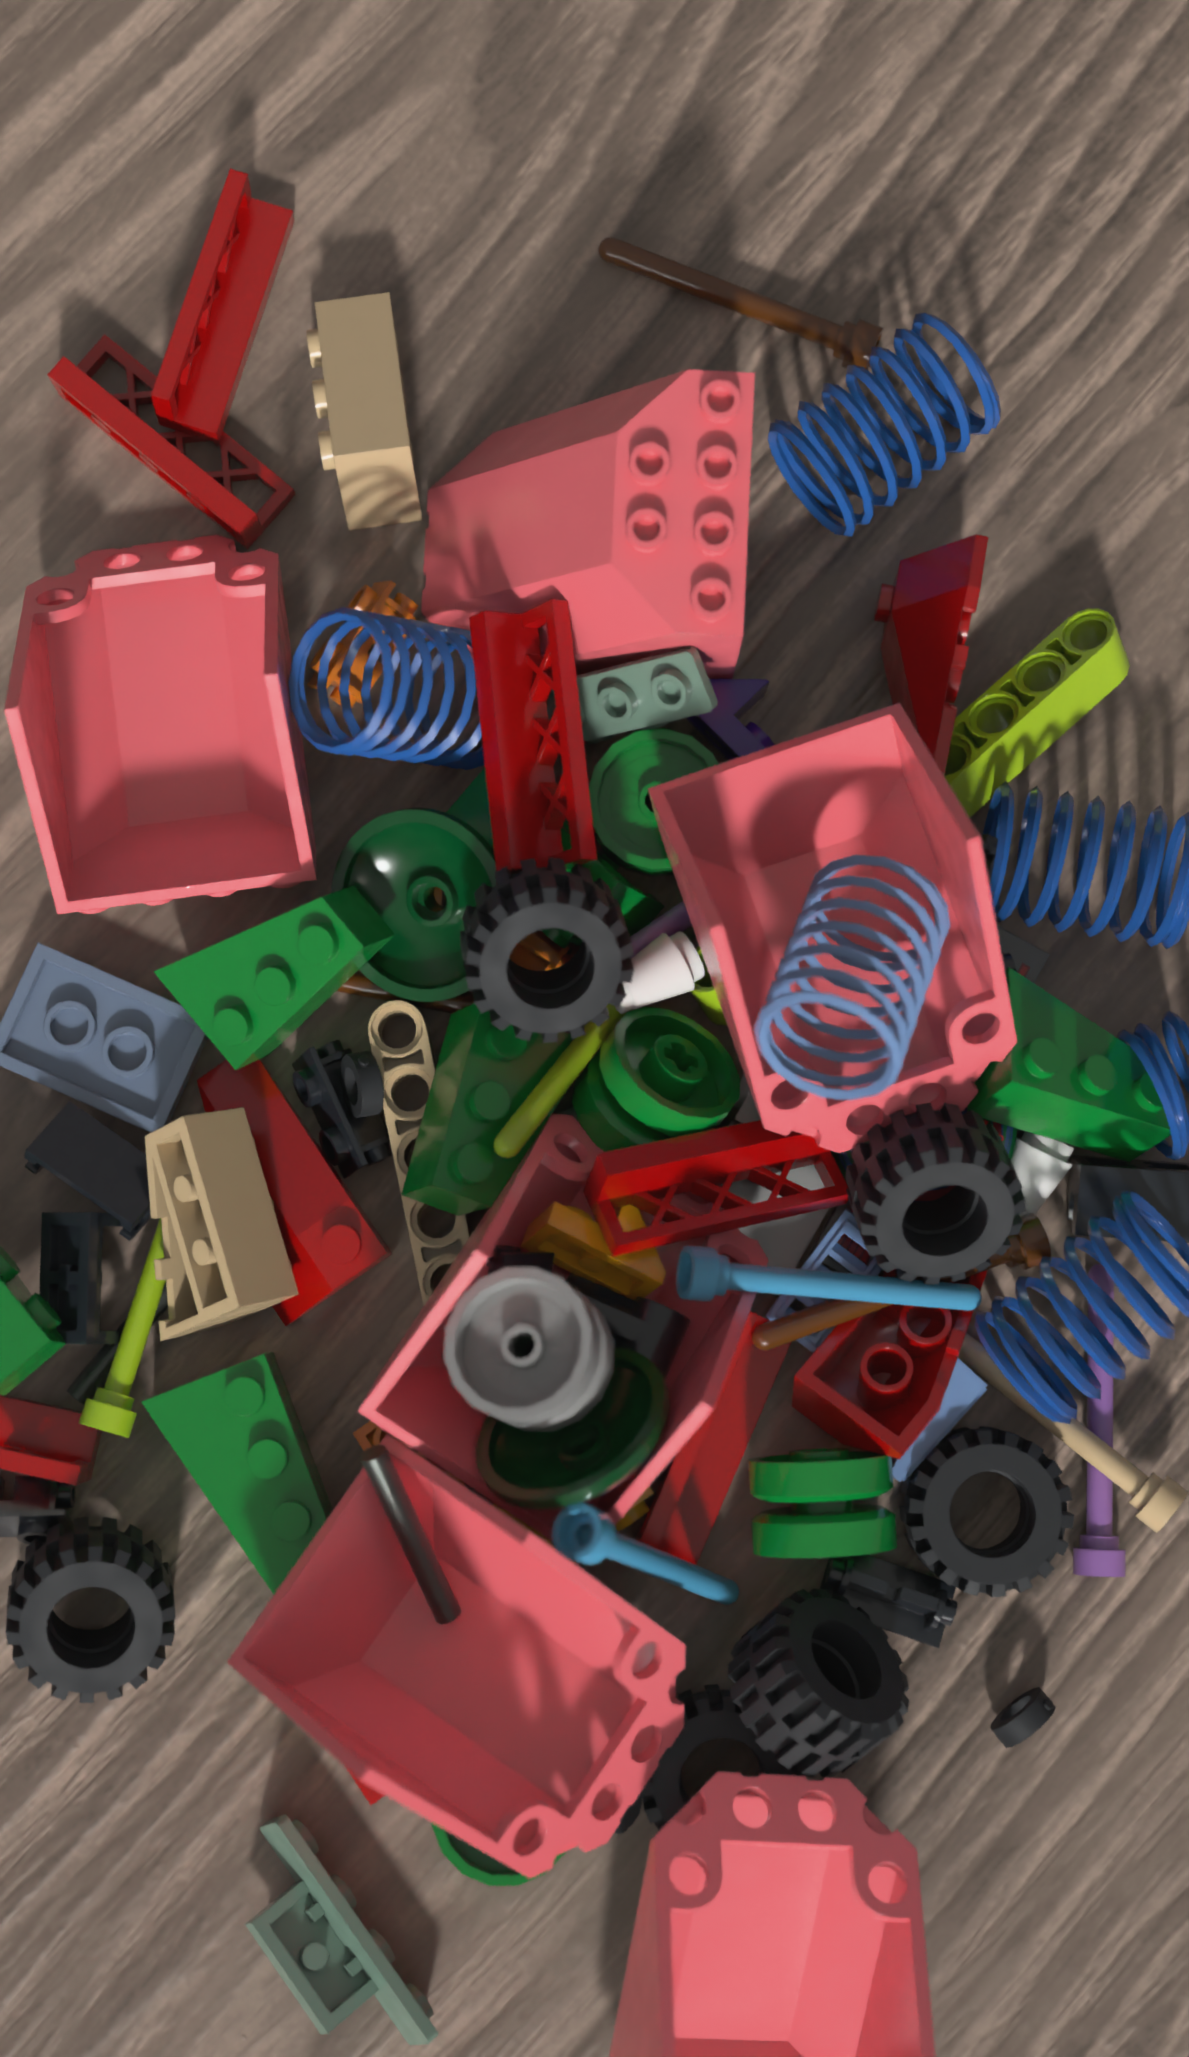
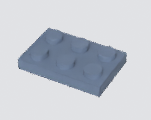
(99, 1039)

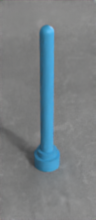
(705, 1274)
(590, 1536)

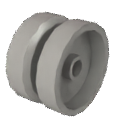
(497, 1325)

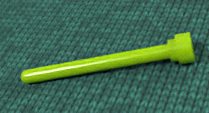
(554, 1085)
(112, 1405)

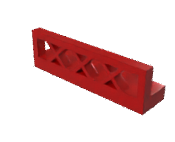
(221, 311)
(156, 449)
(524, 743)
(698, 1166)
(46, 1441)
(707, 1462)

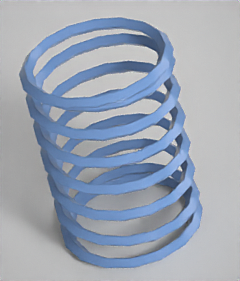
(902, 1026)

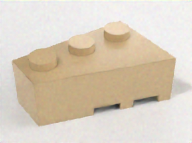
(364, 410)

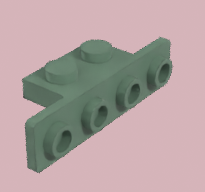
(642, 694)
(325, 1947)

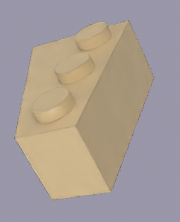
(217, 1223)

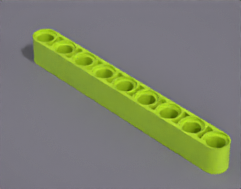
(1016, 721)

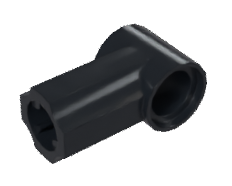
(637, 1324)

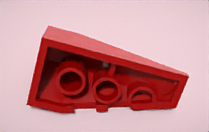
(926, 633)
(316, 1213)
(883, 1374)

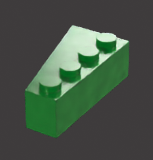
(249, 1460)

